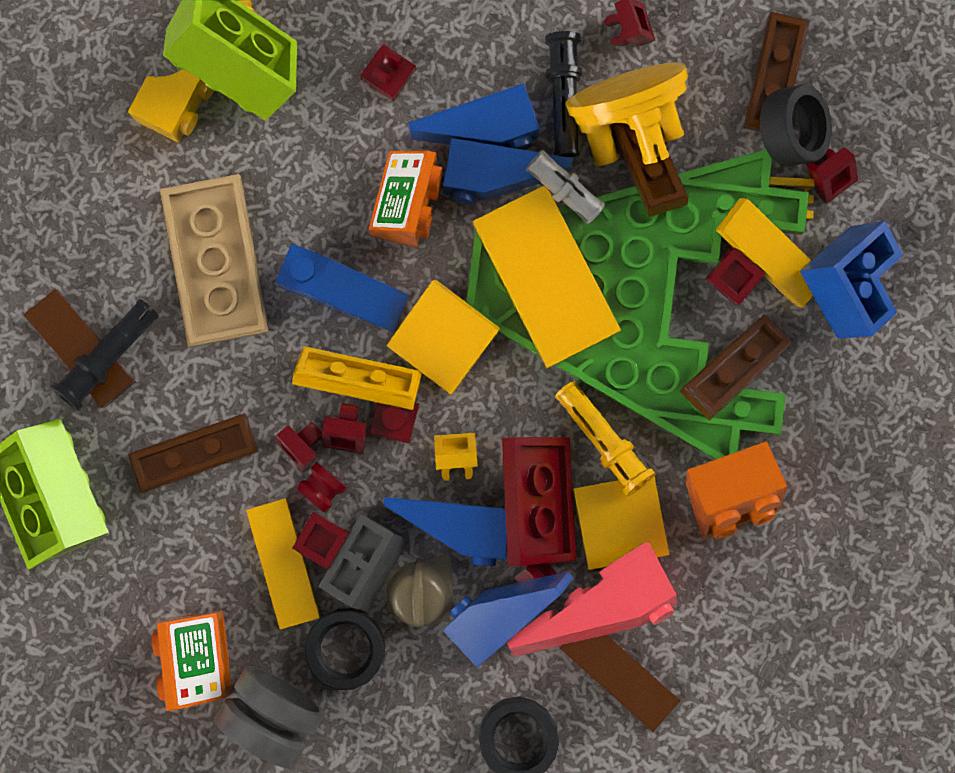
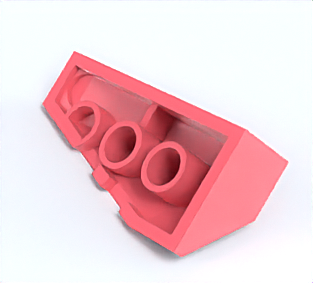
(625, 598)

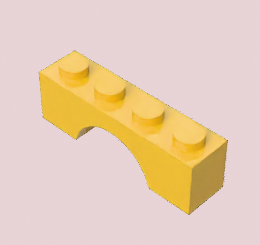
(170, 101)

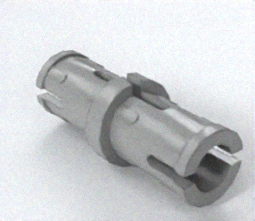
(565, 187)

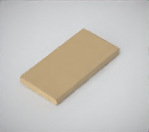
(214, 260)

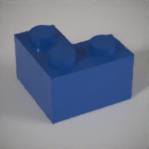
(848, 282)

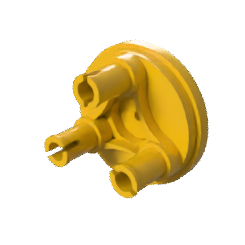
(638, 98)

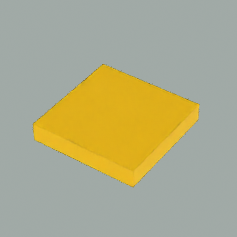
(443, 336)
(617, 523)

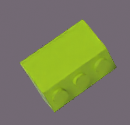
(234, 53)
(47, 494)

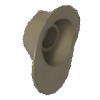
(421, 591)

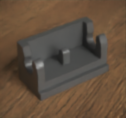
(363, 563)

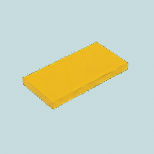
(546, 276)

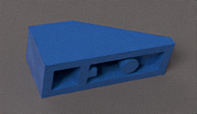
(496, 120)
(489, 171)
(341, 288)
(465, 528)
(499, 613)

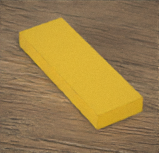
(768, 249)
(357, 377)
(283, 566)

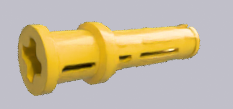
(615, 453)

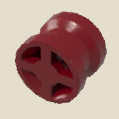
(321, 487)

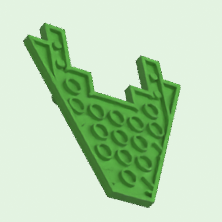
(636, 272)

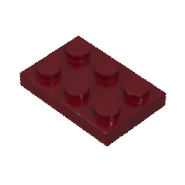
(538, 500)

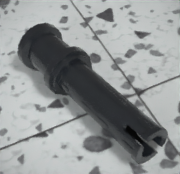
(565, 142)
(92, 369)

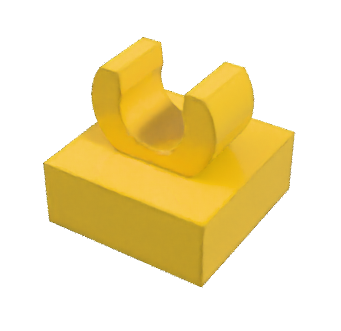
(455, 452)

